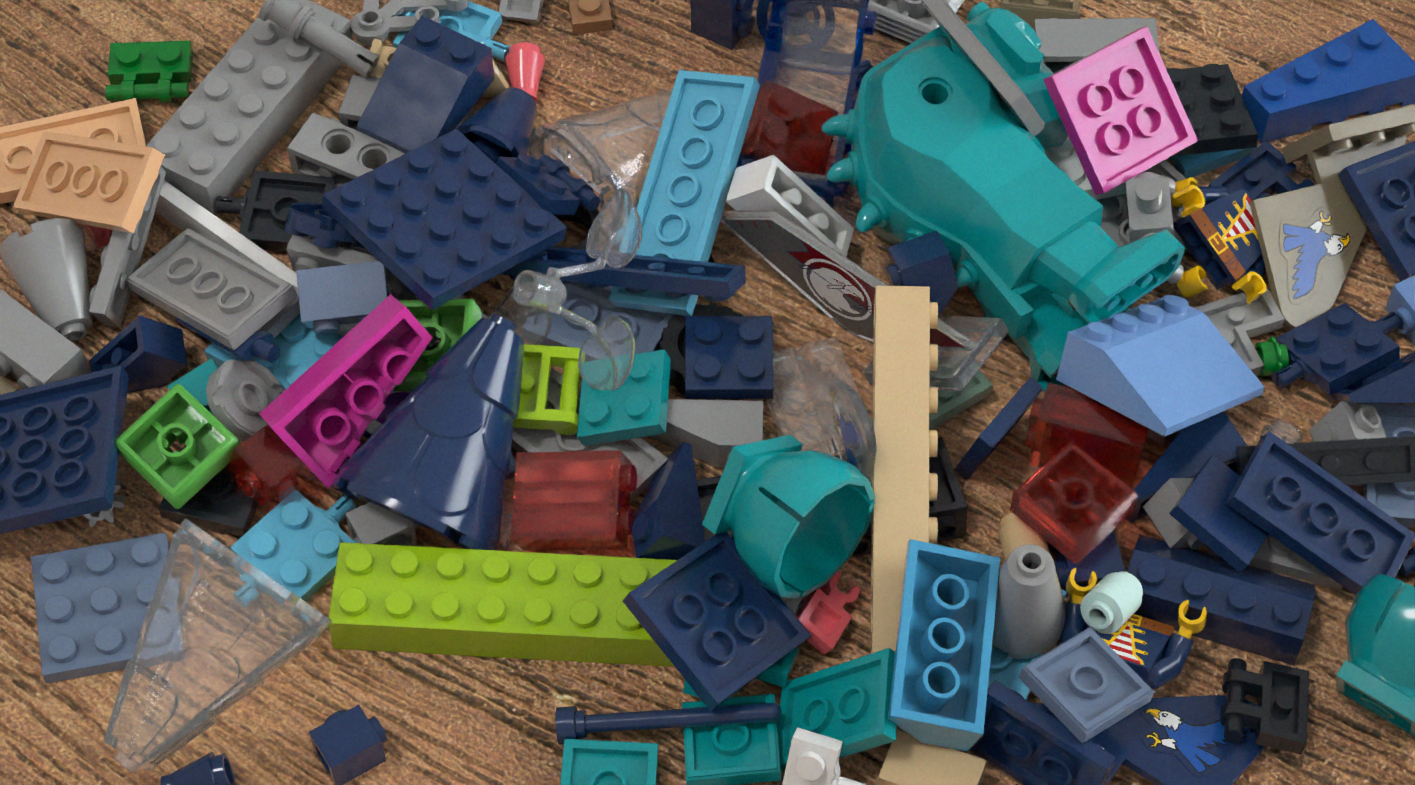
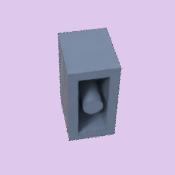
(340, 294)

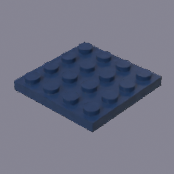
(443, 218)
(60, 448)

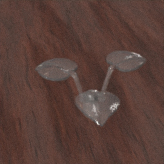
(610, 351)

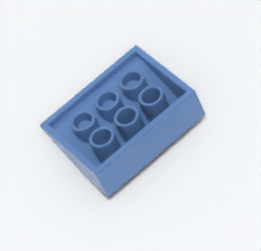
(1158, 365)

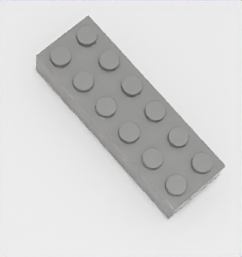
(244, 108)

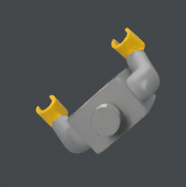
(1151, 211)

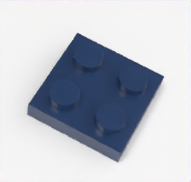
(729, 357)

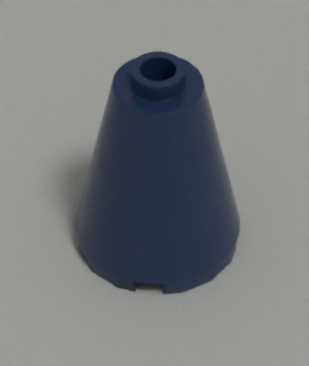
(502, 124)

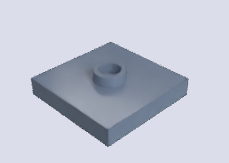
(1086, 684)

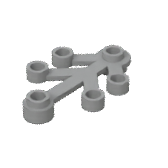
(377, 23)

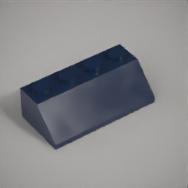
(1244, 609)

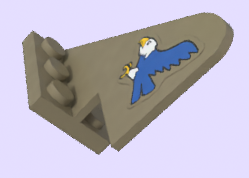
(1316, 230)

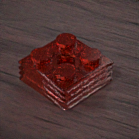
(790, 129)
(1049, 495)

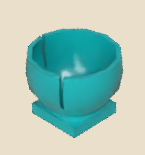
(791, 513)
(1382, 651)

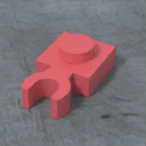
(824, 614)

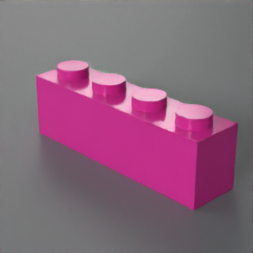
(347, 388)

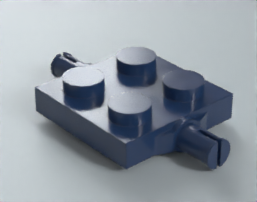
(1338, 349)

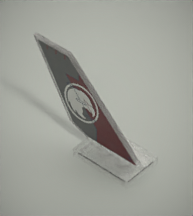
(848, 292)

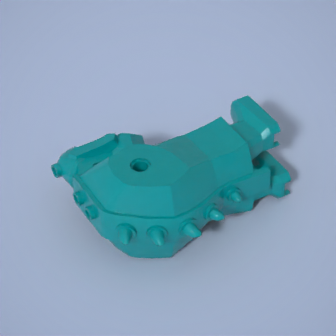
(952, 158)

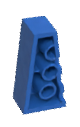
(1334, 81)

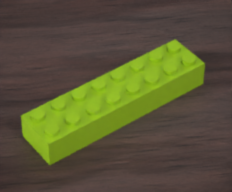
(491, 604)

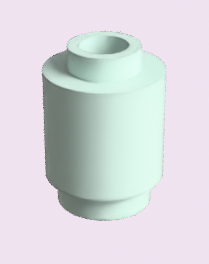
(1112, 602)

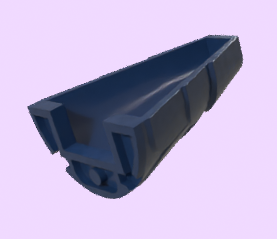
(448, 441)

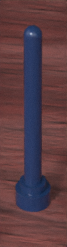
(577, 724)

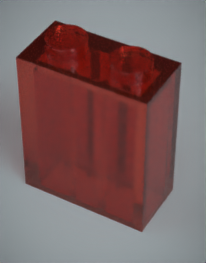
(1100, 431)
(573, 500)

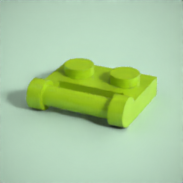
(535, 386)

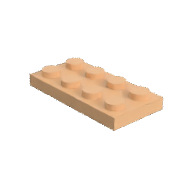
(19, 141)
(89, 181)

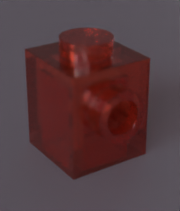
(265, 466)

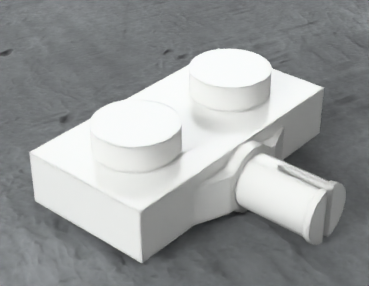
(814, 760)

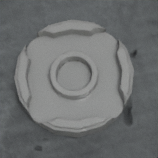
(239, 393)

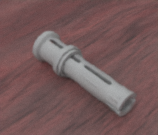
(302, 23)

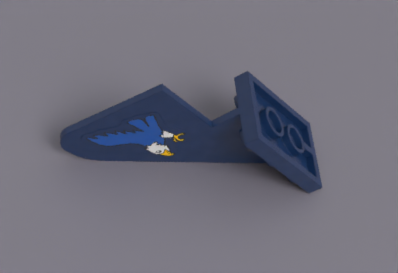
(1162, 741)

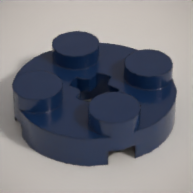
(313, 220)

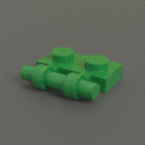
(160, 64)

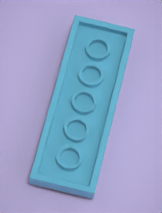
(690, 177)

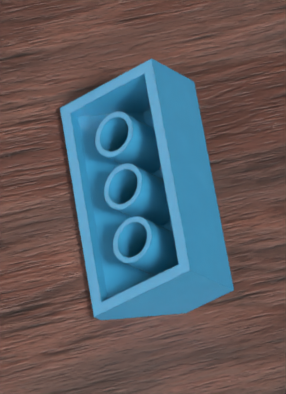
(944, 644)

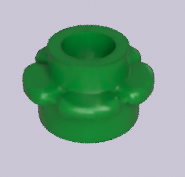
(1272, 355)

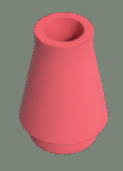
(525, 67)

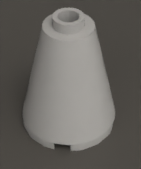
(52, 274)
(1028, 604)

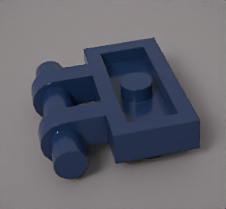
(1261, 172)
(550, 183)

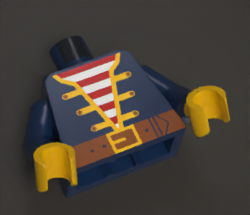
(1223, 237)
(1141, 642)

